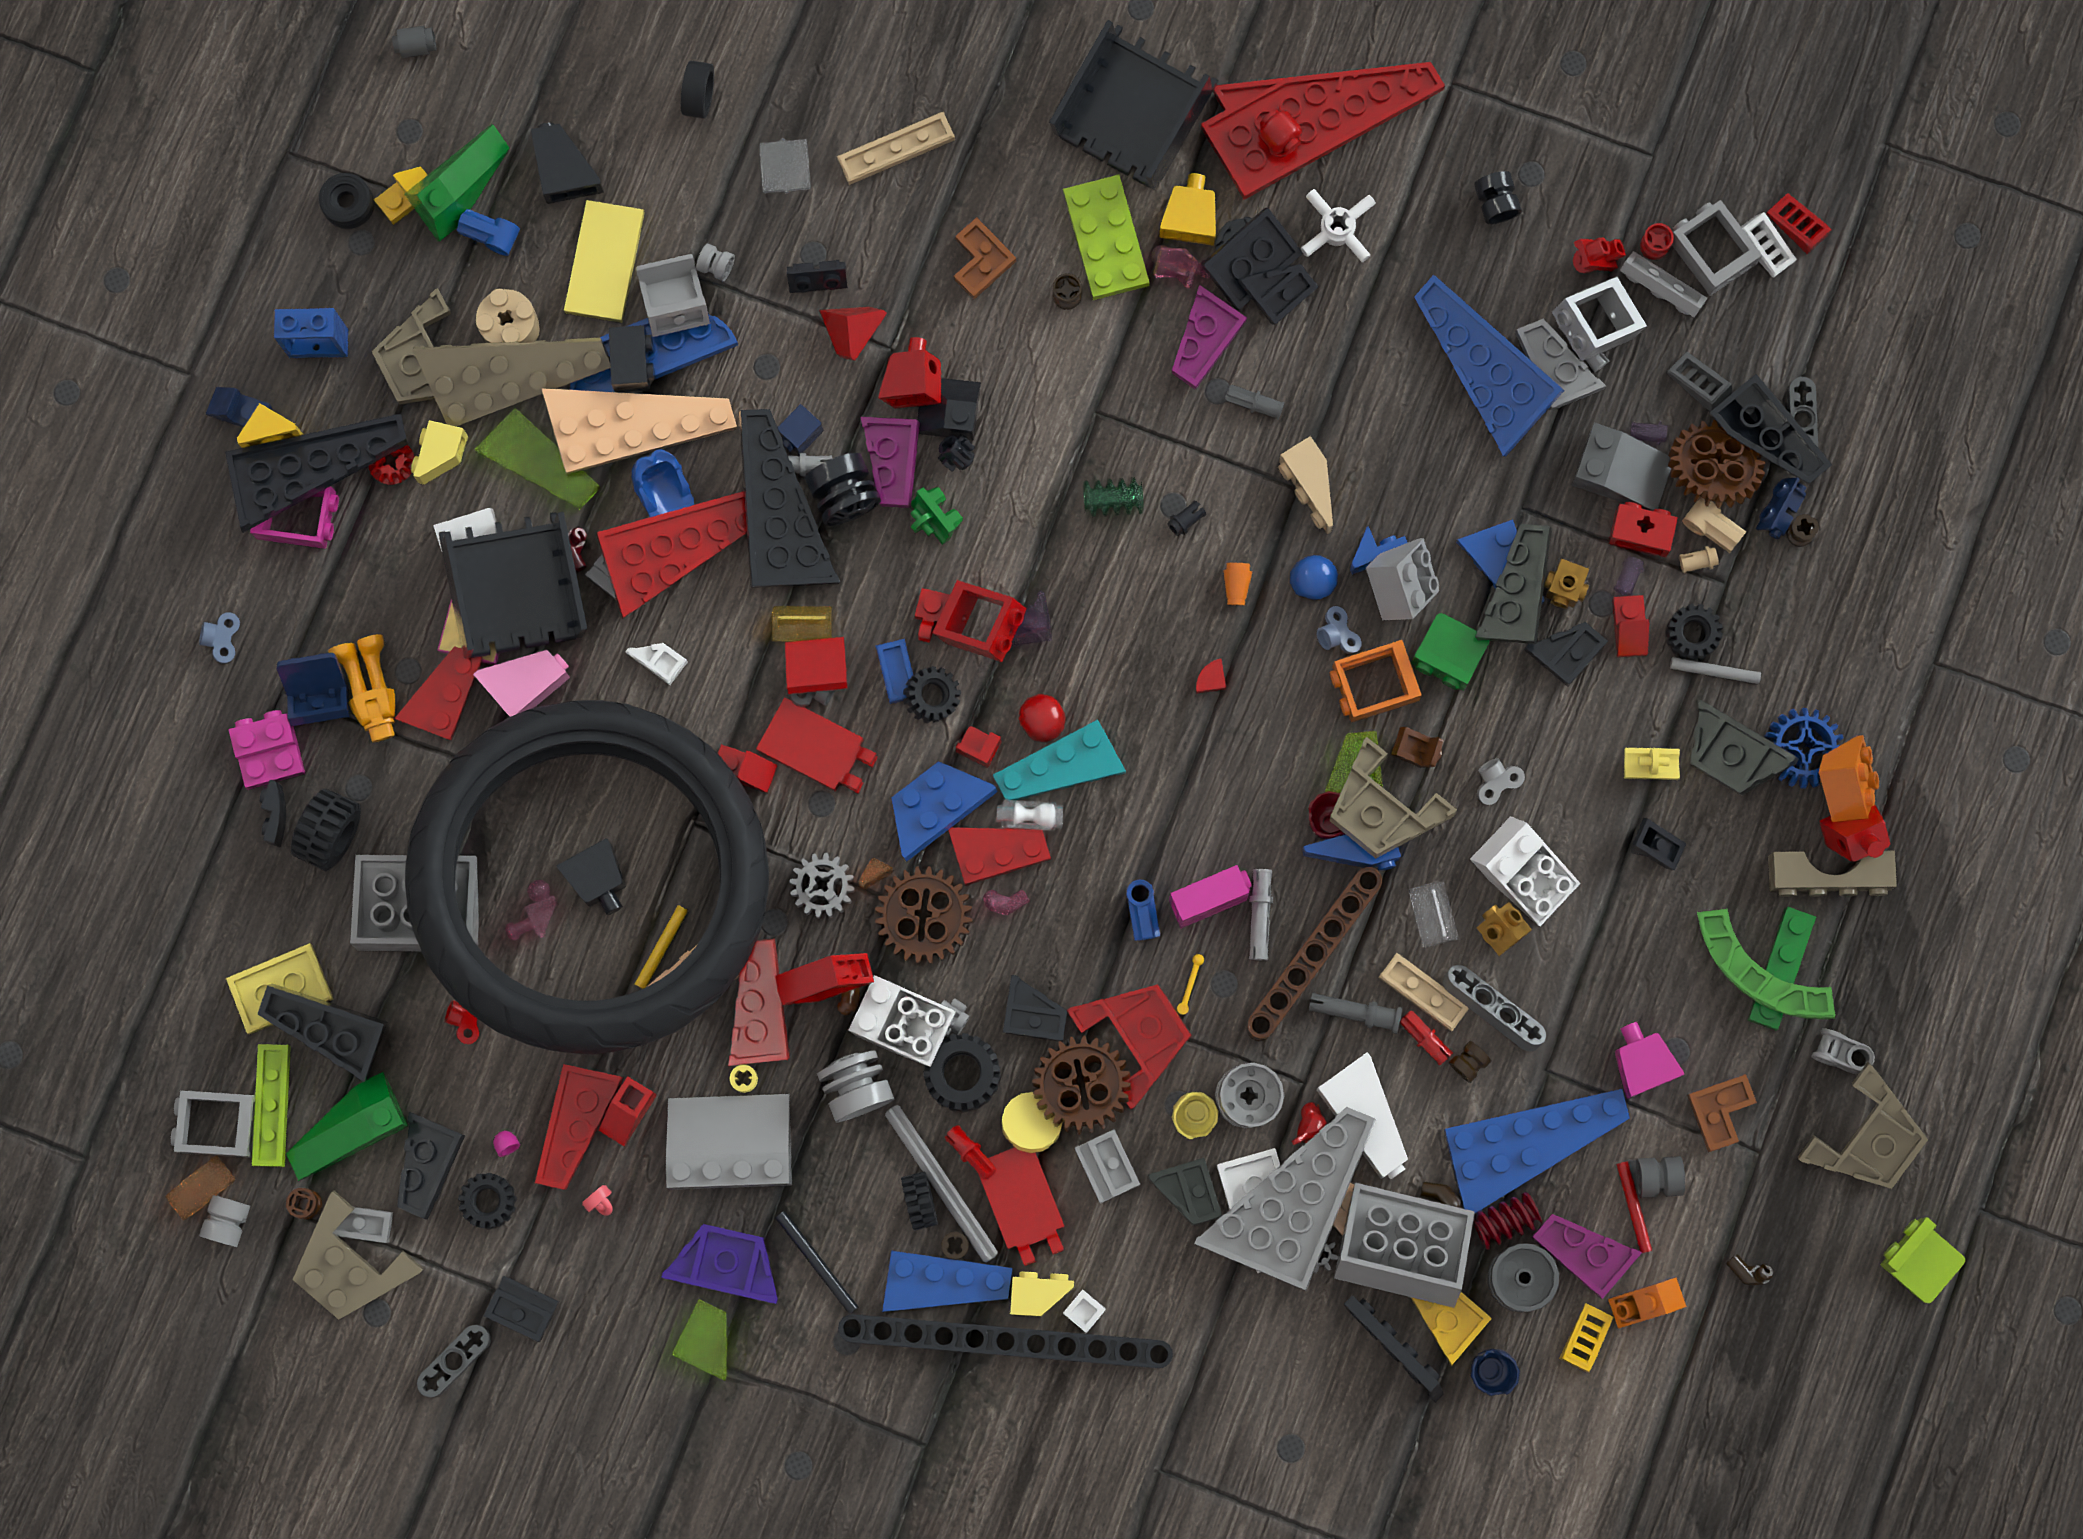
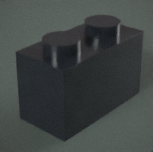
(630, 358)

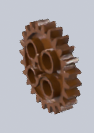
(1715, 465)
(896, 913)
(1055, 1090)

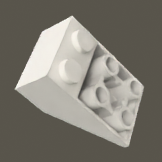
(1525, 870)
(901, 1021)

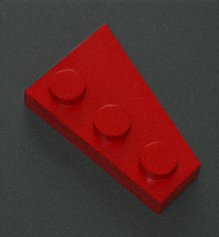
(442, 696)
(994, 852)

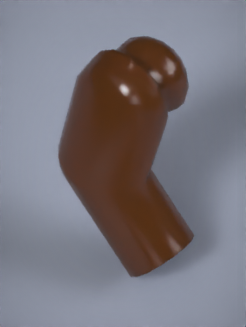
(849, 1002)

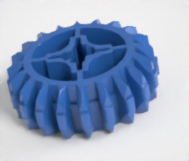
(1804, 735)

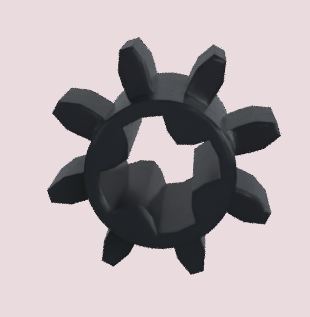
(956, 452)

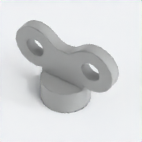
(1497, 779)

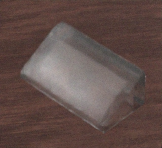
(1433, 914)

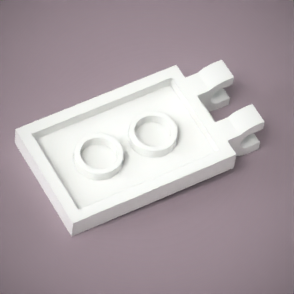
(1245, 1174)

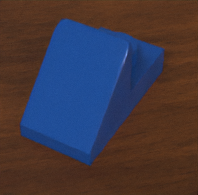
(1369, 551)

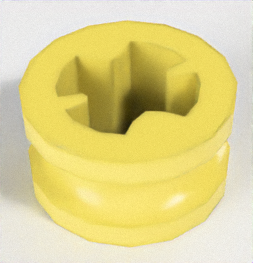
(743, 1087)

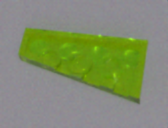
(529, 453)

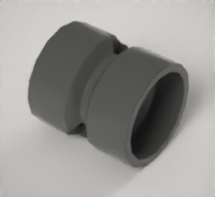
(1661, 1176)

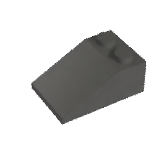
(1622, 468)

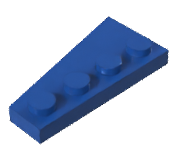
(931, 1281)

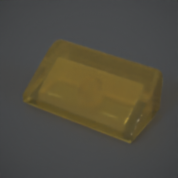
(801, 623)

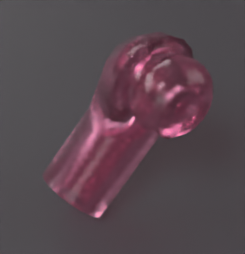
(1003, 904)

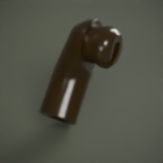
(1441, 1192)
(1750, 1274)

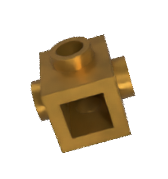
(1571, 576)
(1503, 927)

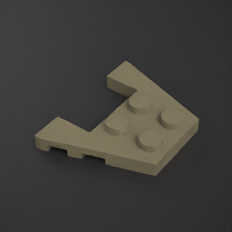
(396, 352)
(1374, 815)
(1880, 1146)
(338, 1274)

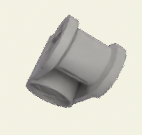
(1841, 1051)

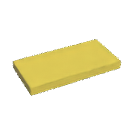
(604, 261)

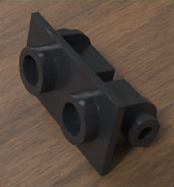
(805, 278)

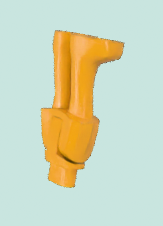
(374, 707)

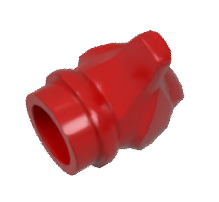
(1310, 1124)

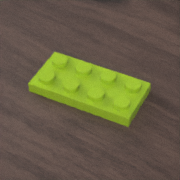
(1106, 237)

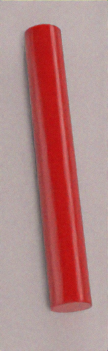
(1634, 1207)

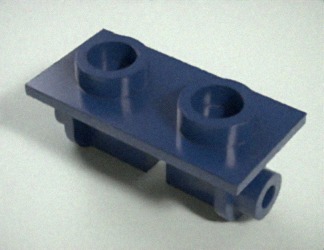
(1786, 495)

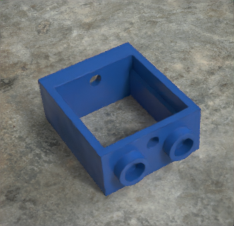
(302, 329)

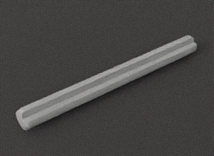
(941, 1183)

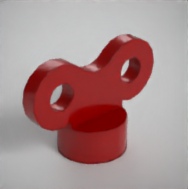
(460, 1017)

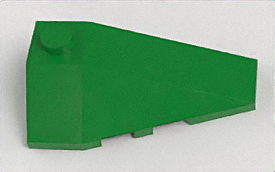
(457, 182)
(354, 1123)

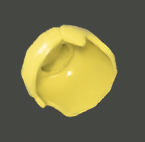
(1195, 1115)

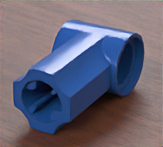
(495, 234)
(1143, 913)

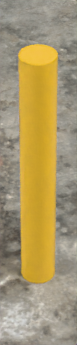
(661, 947)

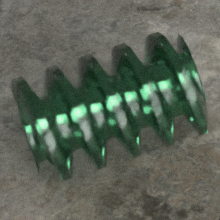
(1113, 497)

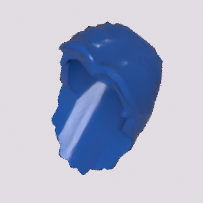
(661, 483)

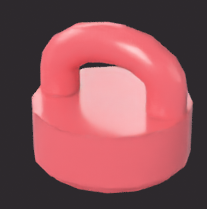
(599, 1201)

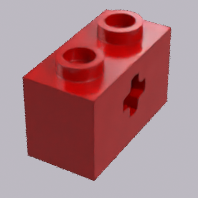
(1628, 534)

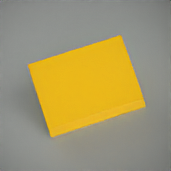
(266, 427)

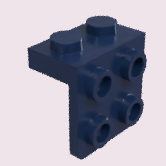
(314, 688)

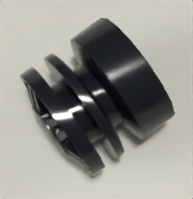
(842, 489)

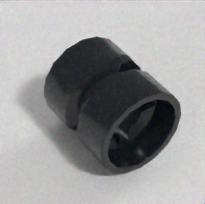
(1497, 196)

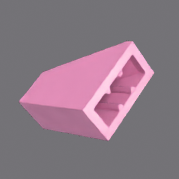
(524, 681)

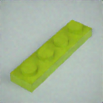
(271, 1105)

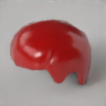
(1042, 717)

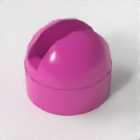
(505, 1143)

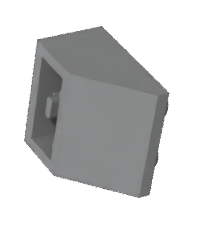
(1403, 580)

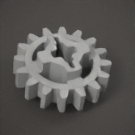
(833, 876)

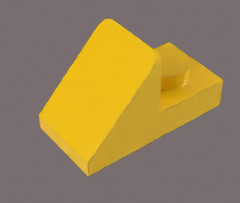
(393, 201)

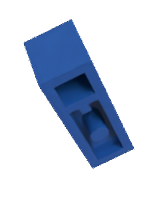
(1346, 851)

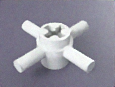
(1338, 236)

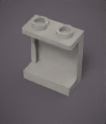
(672, 295)

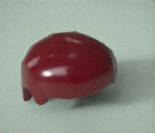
(1320, 813)

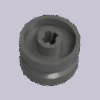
(1505, 1283)

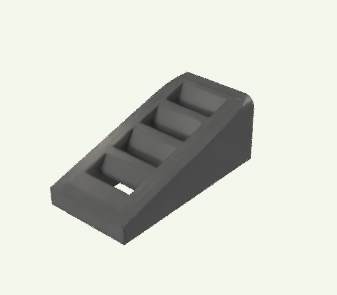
(1704, 396)

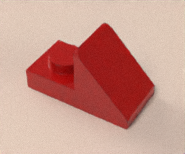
(1630, 626)
(749, 768)

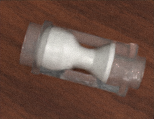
(1043, 815)

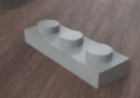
(1663, 284)

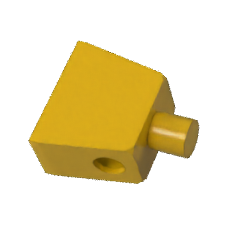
(1190, 213)

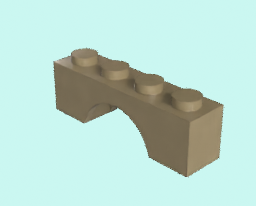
(1794, 873)

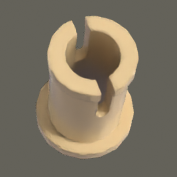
(1699, 560)

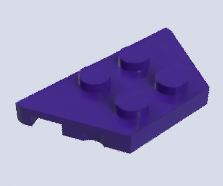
(725, 1263)

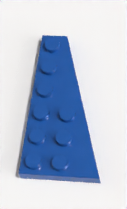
(1497, 375)
(1511, 1149)

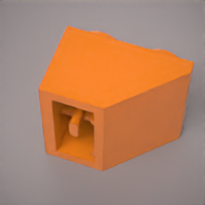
(1849, 780)

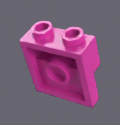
(266, 749)

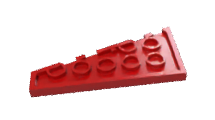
(662, 549)

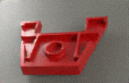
(1147, 1027)

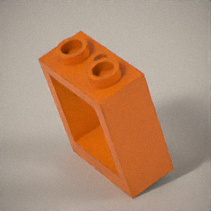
(1404, 671)

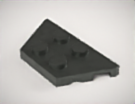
(1735, 752)

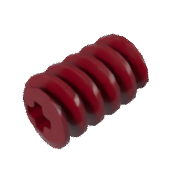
(1506, 1219)

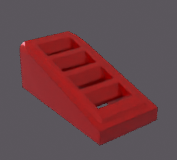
(1799, 237)

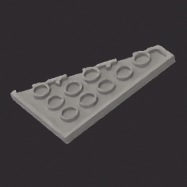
(1291, 1213)

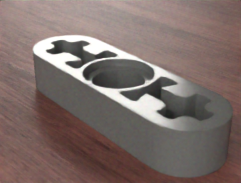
(1793, 398)
(432, 1372)

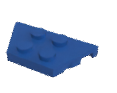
(935, 805)

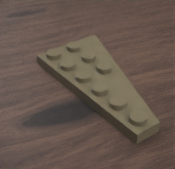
(496, 375)

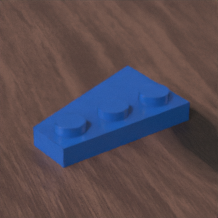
(1490, 549)

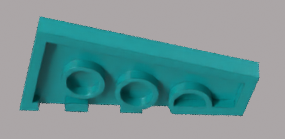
(1067, 762)

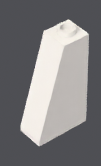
(1361, 1090)

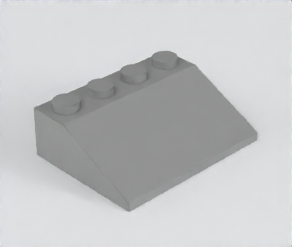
(381, 907)
(728, 1142)
(1405, 1245)

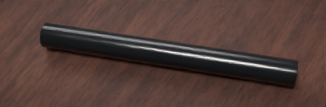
(816, 1262)

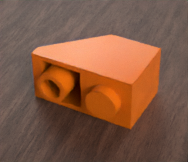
(1647, 1303)

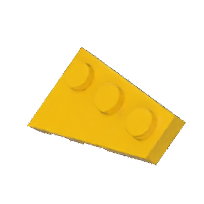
(1452, 1326)

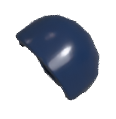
(1494, 1372)

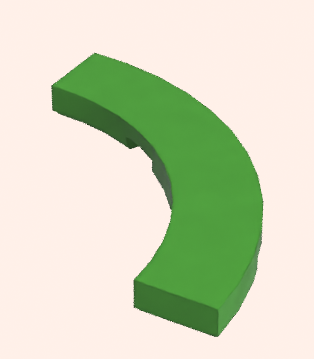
(1753, 979)

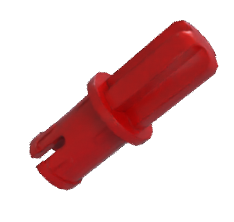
(1425, 1037)
(970, 1152)

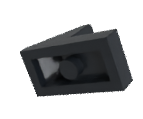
(1657, 844)

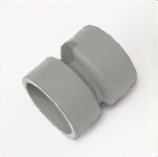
(224, 1221)

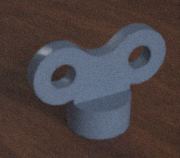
(1337, 632)
(219, 636)

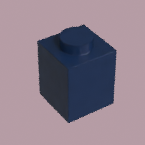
(799, 430)

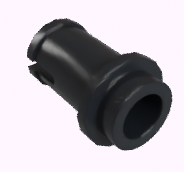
(1185, 519)

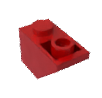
(626, 1111)

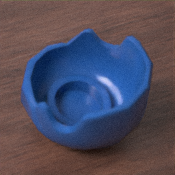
(1314, 577)

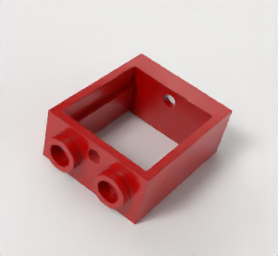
(958, 610)
(824, 978)

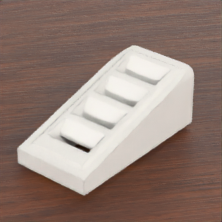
(1774, 238)

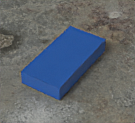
(895, 668)

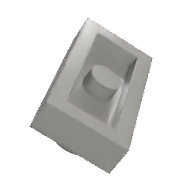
(366, 1225)

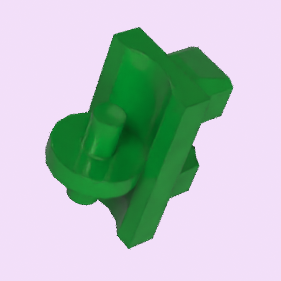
(931, 517)

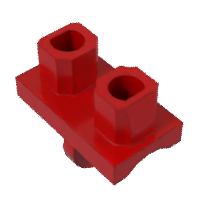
(1597, 254)

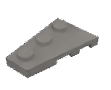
(1554, 358)

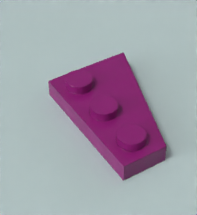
(1206, 336)
(893, 457)
(1587, 1255)

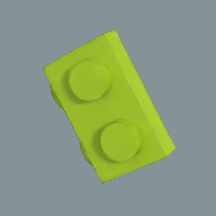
(1922, 1260)

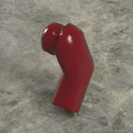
(577, 540)

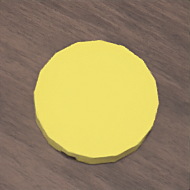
(1026, 1126)

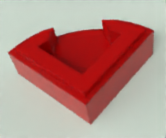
(1211, 678)

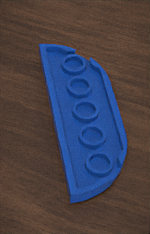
(670, 351)

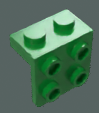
(1450, 652)

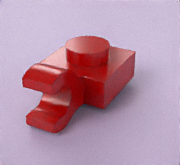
(929, 610)

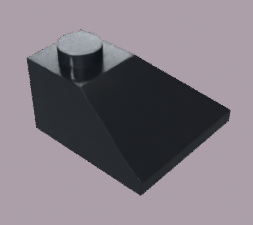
(956, 412)

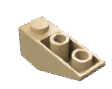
(1309, 474)

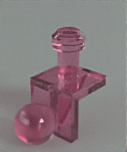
(1177, 264)
(538, 912)

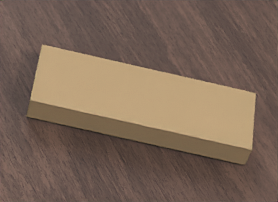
(1423, 992)

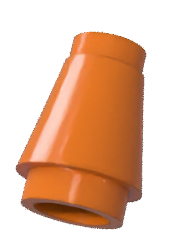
(1237, 582)

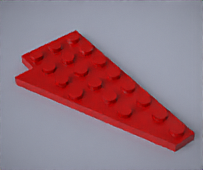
(1326, 106)

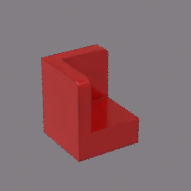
(979, 746)

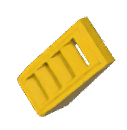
(1575, 1360)

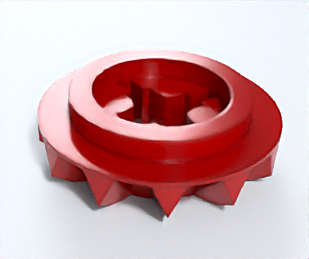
(388, 475)

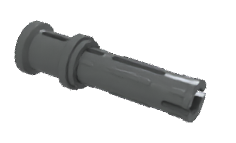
(1370, 1014)

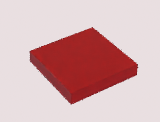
(816, 665)

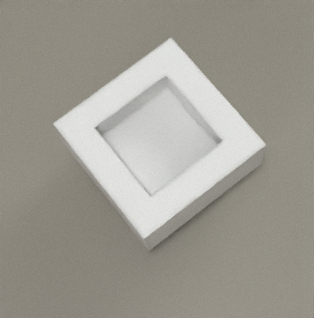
(1084, 1311)

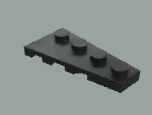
(1517, 600)

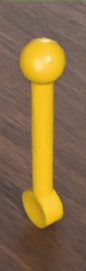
(1183, 1008)

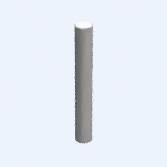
(1715, 670)

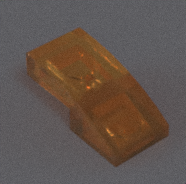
(199, 1187)

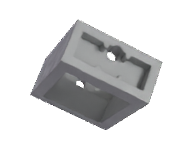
(1709, 280)
(1617, 307)
(245, 1125)

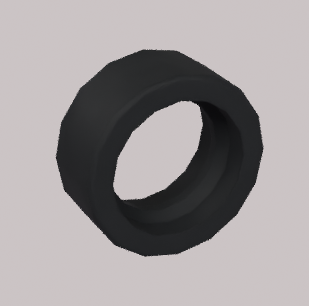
(697, 89)

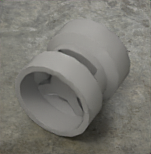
(715, 262)

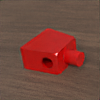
(912, 377)
(1856, 837)

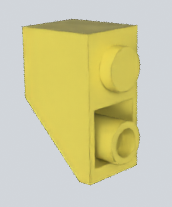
(440, 451)
(1037, 1296)

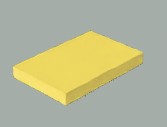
(293, 970)

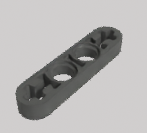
(1491, 1011)

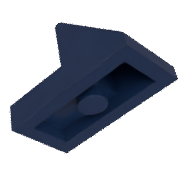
(232, 406)

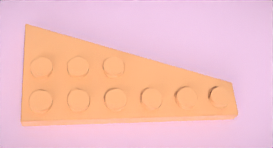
(614, 426)

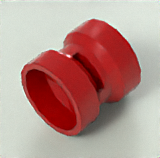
(1661, 236)

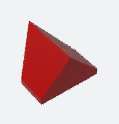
(851, 328)

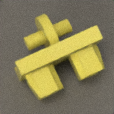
(1651, 763)

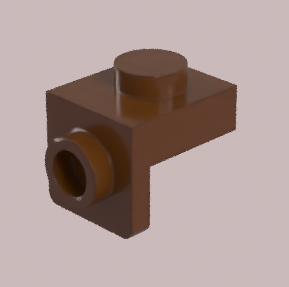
(1417, 748)

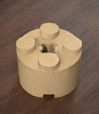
(501, 307)

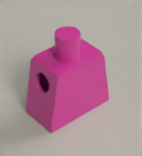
(1644, 1061)

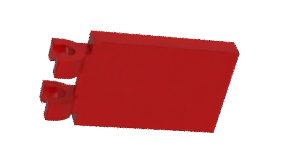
(815, 747)
(1023, 1203)

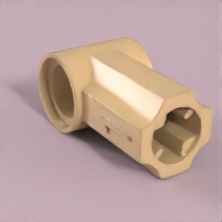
(1713, 524)

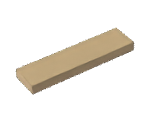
(896, 148)

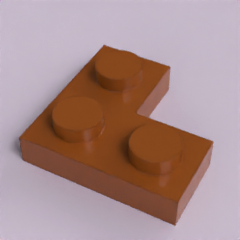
(988, 260)
(1713, 1107)

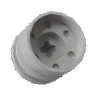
(1261, 1083)
(855, 1086)

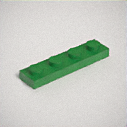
(1784, 960)

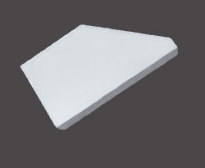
(659, 660)

